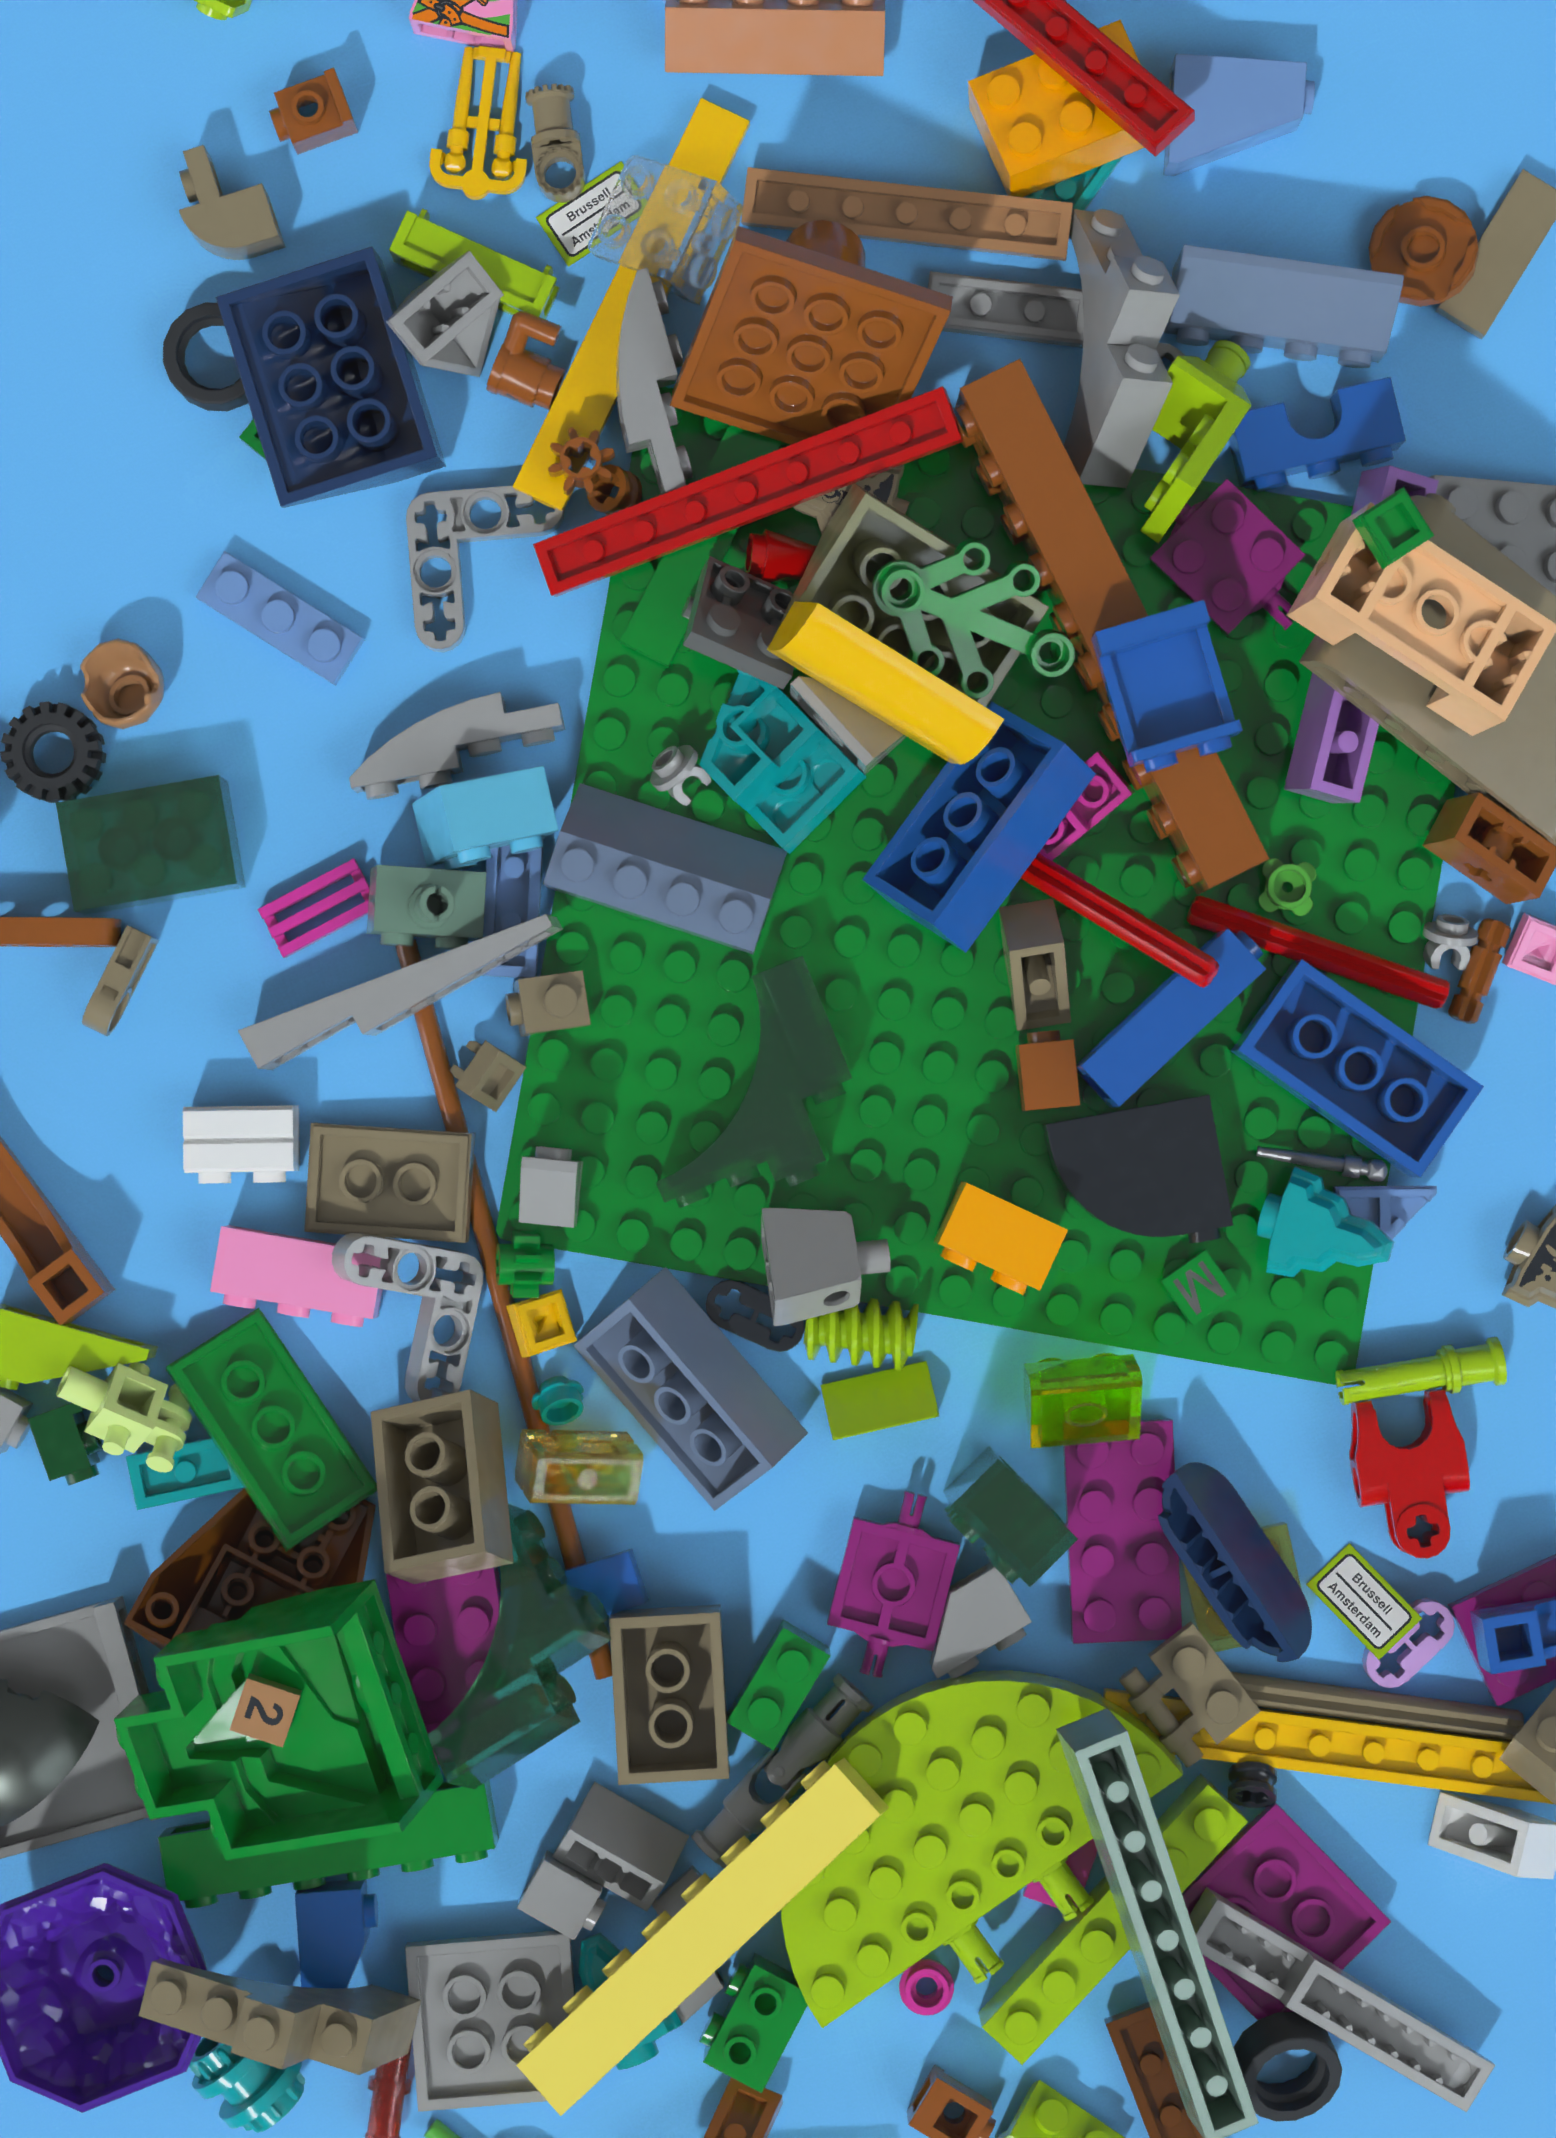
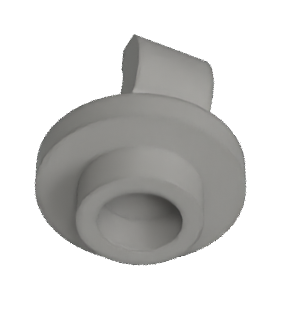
(673, 767)
(1446, 934)

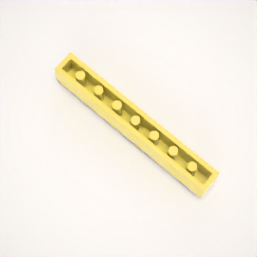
(702, 1935)

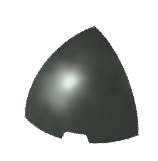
(37, 1747)

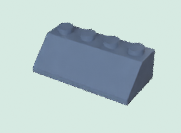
(1283, 305)
(665, 868)
(691, 1389)

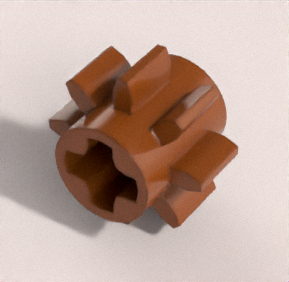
(576, 447)

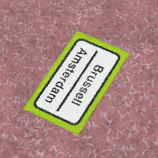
(573, 222)
(1364, 1601)

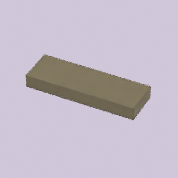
(1503, 254)

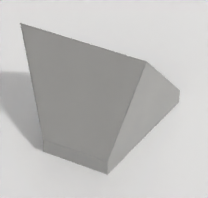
(450, 317)

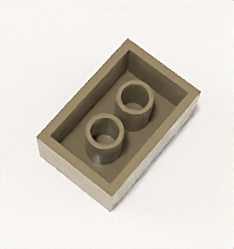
(441, 1487)
(669, 1694)

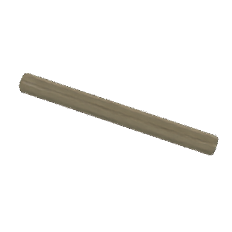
(1381, 1707)

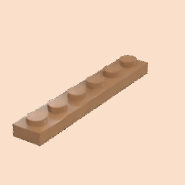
(910, 213)

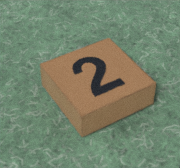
(265, 1710)

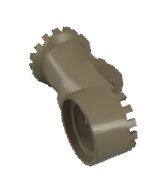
(555, 139)

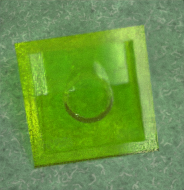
(1083, 1400)

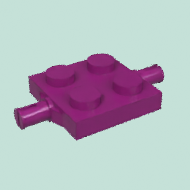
(1229, 558)
(893, 1584)

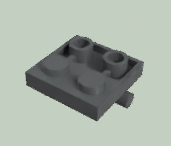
(736, 621)

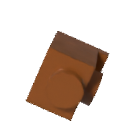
(327, 125)
(939, 2090)

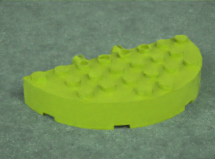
(970, 1820)

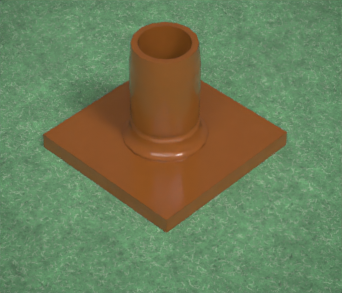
(806, 336)

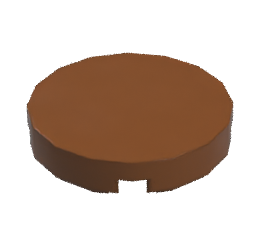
(1427, 244)

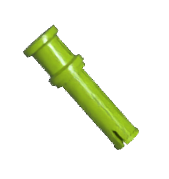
(1446, 1369)

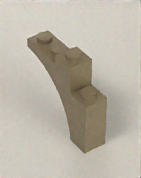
(283, 2023)

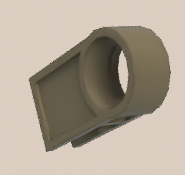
(119, 981)

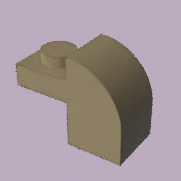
(231, 224)

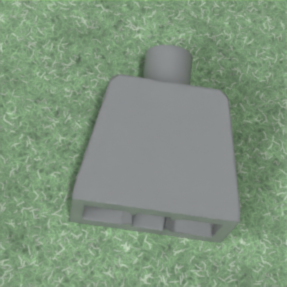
(815, 1262)

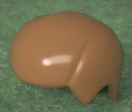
(121, 683)

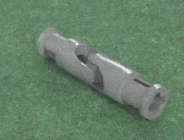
(808, 1741)

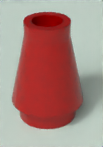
(777, 557)

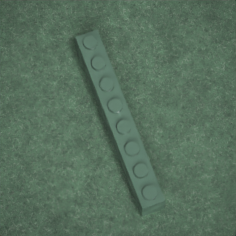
(1157, 1924)

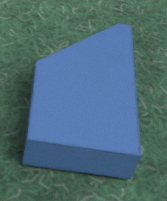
(1386, 1205)

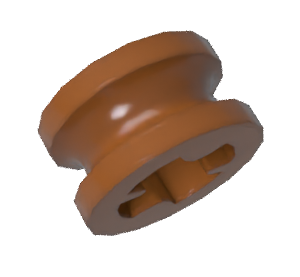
(628, 495)

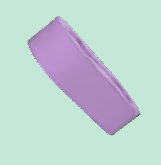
(1416, 1653)

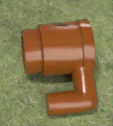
(522, 373)

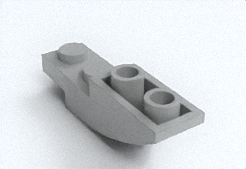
(643, 365)
(432, 746)

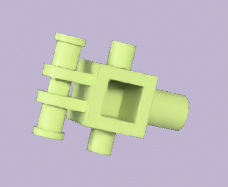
(130, 1411)

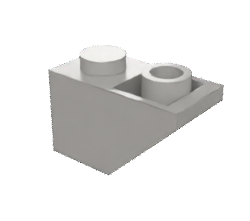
(550, 1187)
(976, 1616)

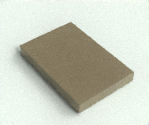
(390, 1182)

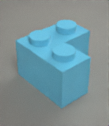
(471, 817)

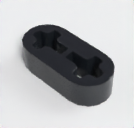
(747, 1327)

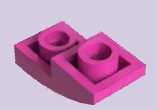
(1098, 799)

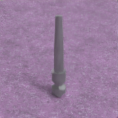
(1349, 1164)

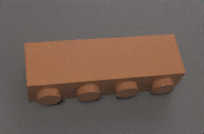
(775, 37)

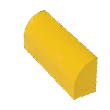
(884, 682)

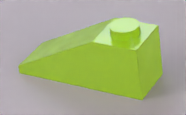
(41, 1349)

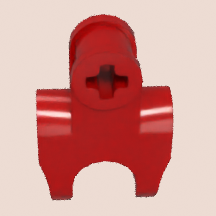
(1410, 1477)

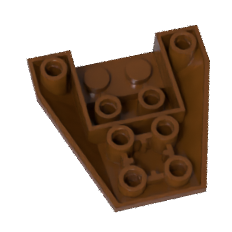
(241, 1565)

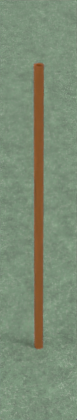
(500, 1294)

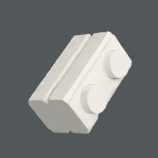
(241, 1141)

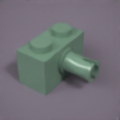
(426, 905)

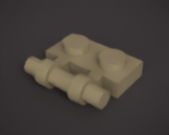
(1203, 1685)

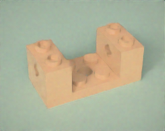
(1474, 660)

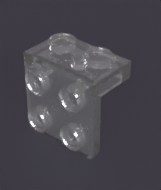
(667, 224)

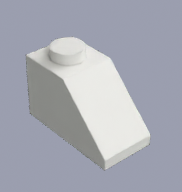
(1495, 1836)

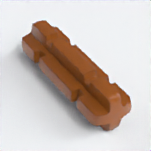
(1480, 971)

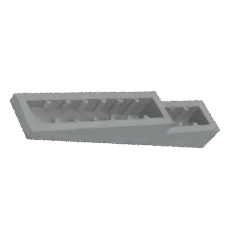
(390, 997)
(1338, 2001)

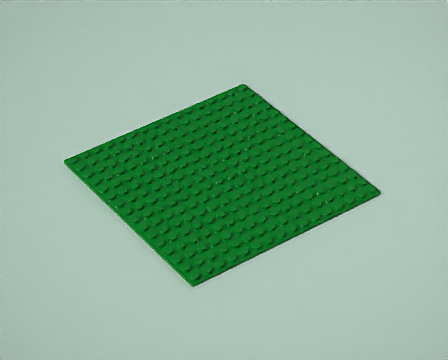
(936, 1025)

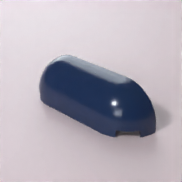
(1234, 1562)

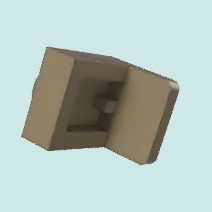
(548, 1003)

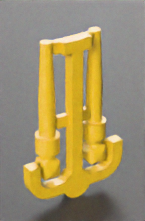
(476, 182)

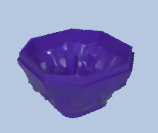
(62, 2021)

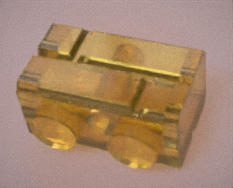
(578, 1467)

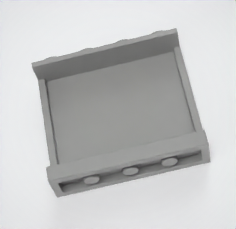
(97, 1666)

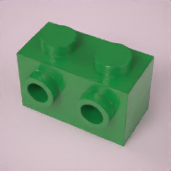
(755, 2024)

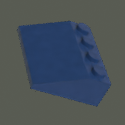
(330, 380)

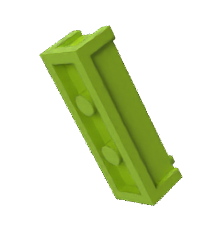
(431, 248)

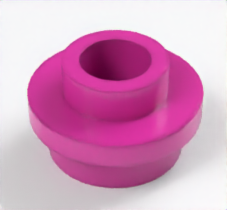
(930, 2003)

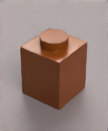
(1047, 1071)

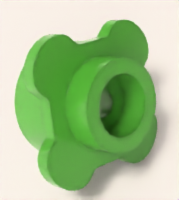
(1299, 876)

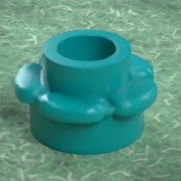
(559, 1400)

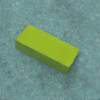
(879, 1400)

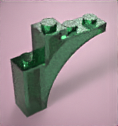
(793, 1062)
(519, 1693)

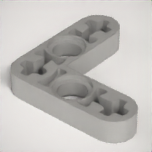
(460, 529)
(438, 1299)

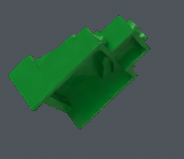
(354, 1749)

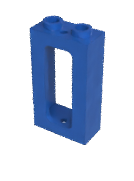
(1169, 1020)

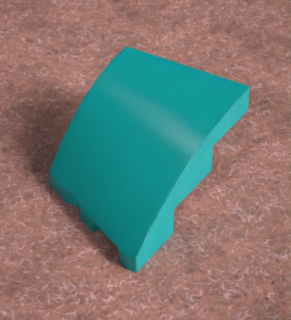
(777, 762)

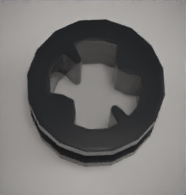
(1252, 1784)

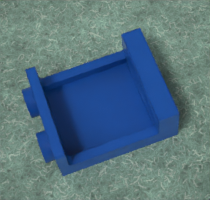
(1166, 686)

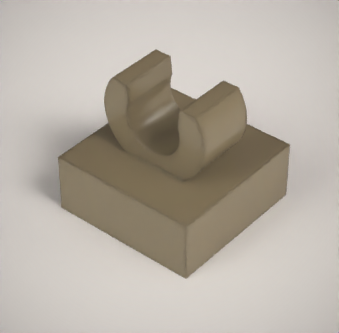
(488, 1075)

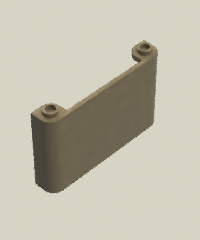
(1506, 762)

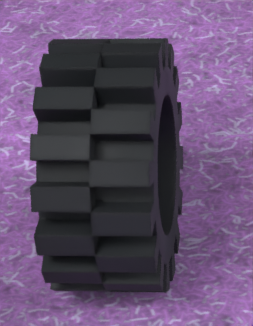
(21, 744)

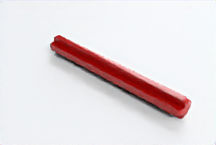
(1121, 921)
(1321, 952)

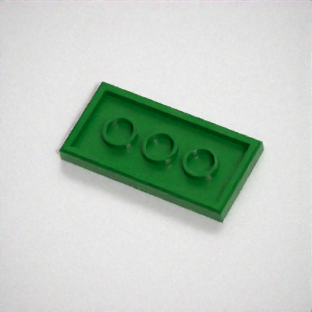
(272, 1429)

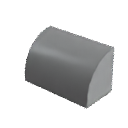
(621, 1846)

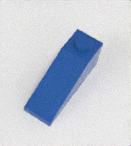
(333, 1931)

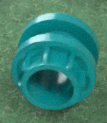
(253, 2091)

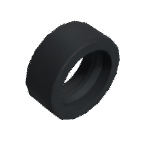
(174, 349)
(1302, 2094)

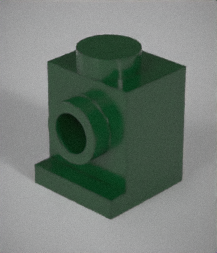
(65, 1445)

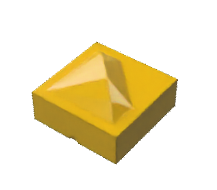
(541, 1323)

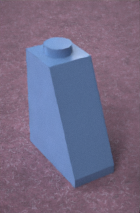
(1234, 105)

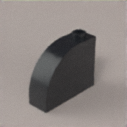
(1146, 1169)

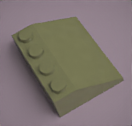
(873, 533)

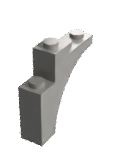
(1121, 371)

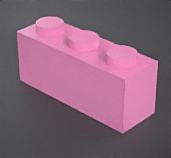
(291, 1273)

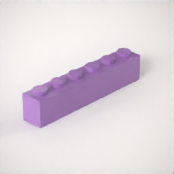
(1333, 733)

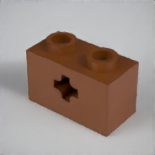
(1492, 848)

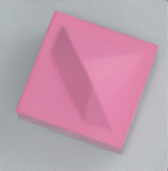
(1533, 949)

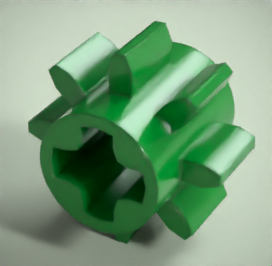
(525, 1264)

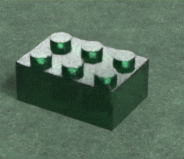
(150, 845)
(1013, 1520)

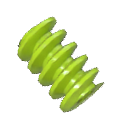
(863, 1333)

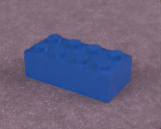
(979, 830)
(1357, 1068)

